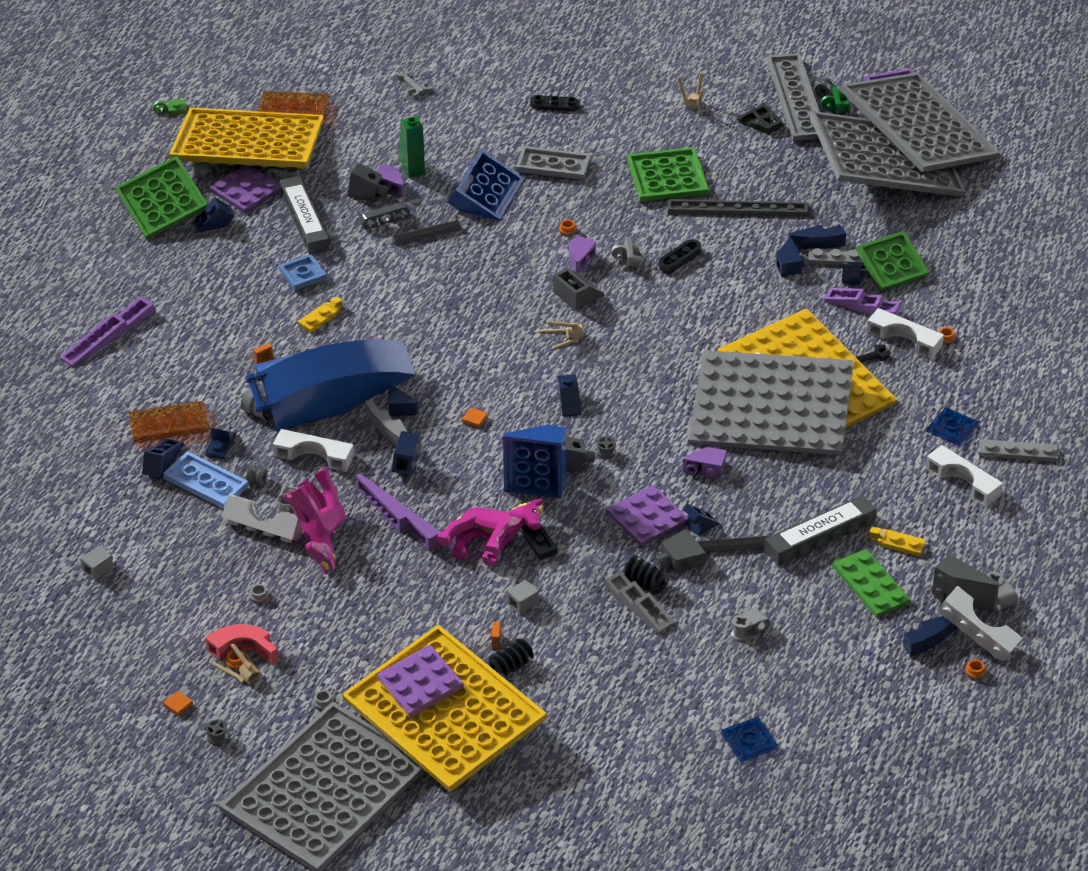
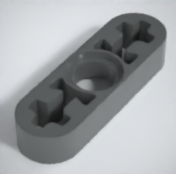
(399, 212)

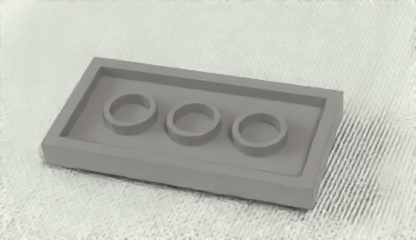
(553, 162)

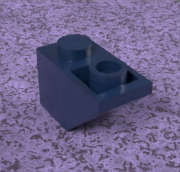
(215, 216)
(788, 259)
(406, 453)

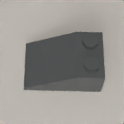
(954, 572)

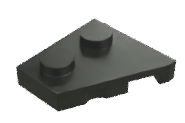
(761, 118)

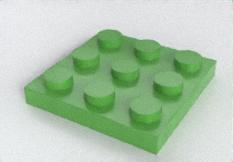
(892, 261)

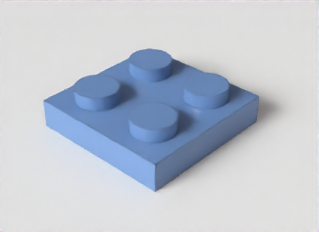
(302, 272)

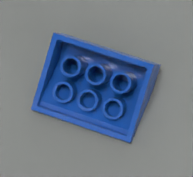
(486, 187)
(535, 461)

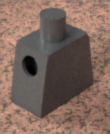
(366, 183)
(577, 455)
(681, 553)

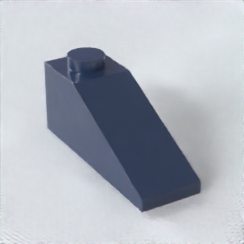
(160, 457)

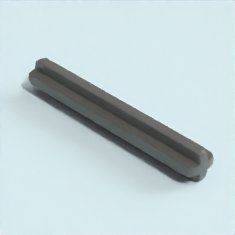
(426, 232)
(733, 543)

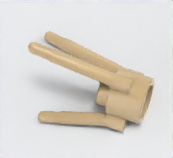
(694, 100)
(572, 331)
(247, 671)

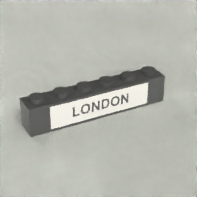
(305, 215)
(820, 530)

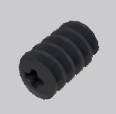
(646, 575)
(511, 656)

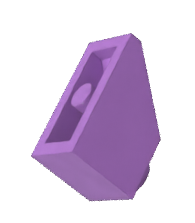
(392, 179)
(581, 252)

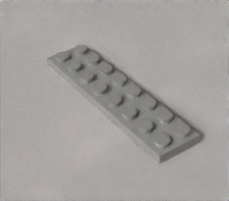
(794, 94)

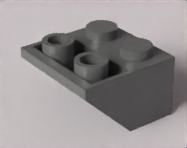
(575, 288)

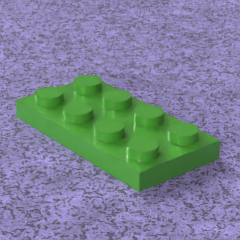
(871, 583)

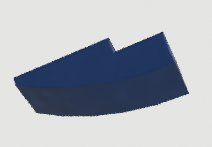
(819, 237)
(929, 634)

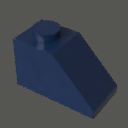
(568, 395)

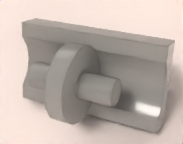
(205, 169)
(627, 254)

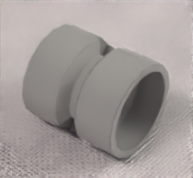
(248, 404)

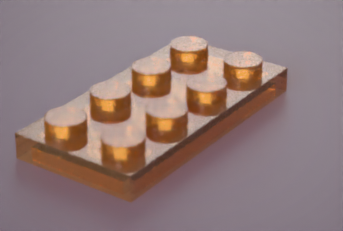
(294, 102)
(168, 421)

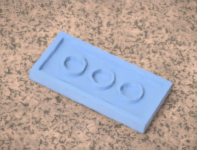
(205, 479)

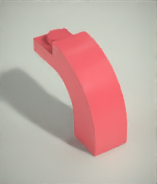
(245, 638)

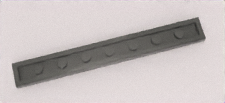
(731, 207)

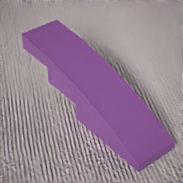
(857, 300)

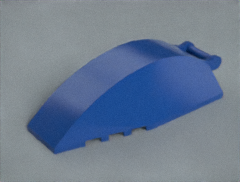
(328, 379)

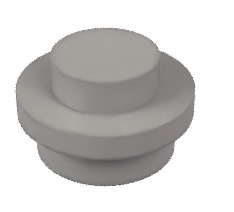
(259, 593)
(322, 699)

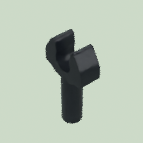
(876, 354)

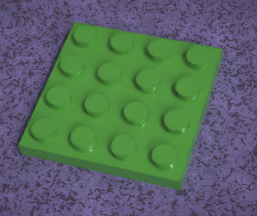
(667, 174)
(161, 197)

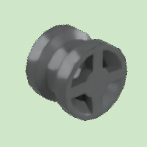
(824, 87)
(606, 447)
(257, 476)
(215, 727)

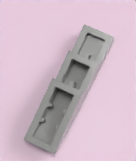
(383, 422)
(641, 604)

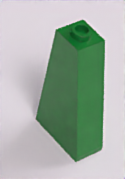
(412, 147)

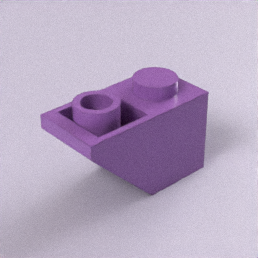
(712, 461)

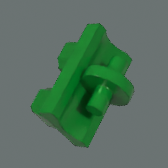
(837, 102)

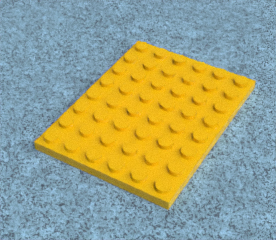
(247, 137)
(807, 337)
(461, 730)

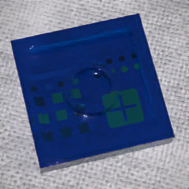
(952, 426)
(749, 739)

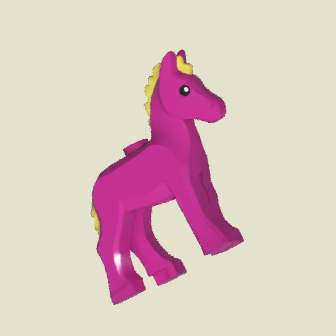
(318, 516)
(493, 525)

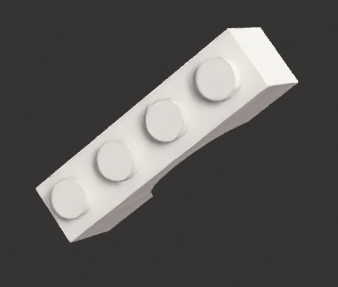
(885, 324)
(293, 444)
(947, 463)
(242, 511)
(996, 640)

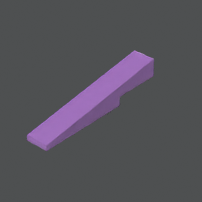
(109, 330)
(399, 514)

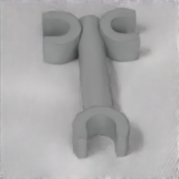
(415, 88)

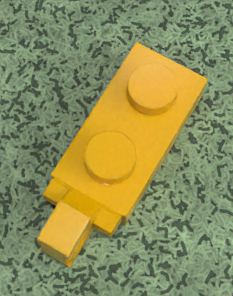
(321, 315)
(897, 541)

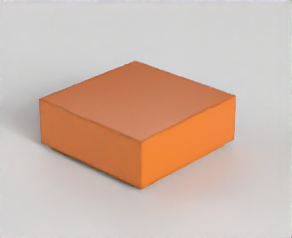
(263, 353)
(474, 417)
(496, 635)
(178, 703)

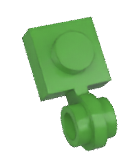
(174, 106)

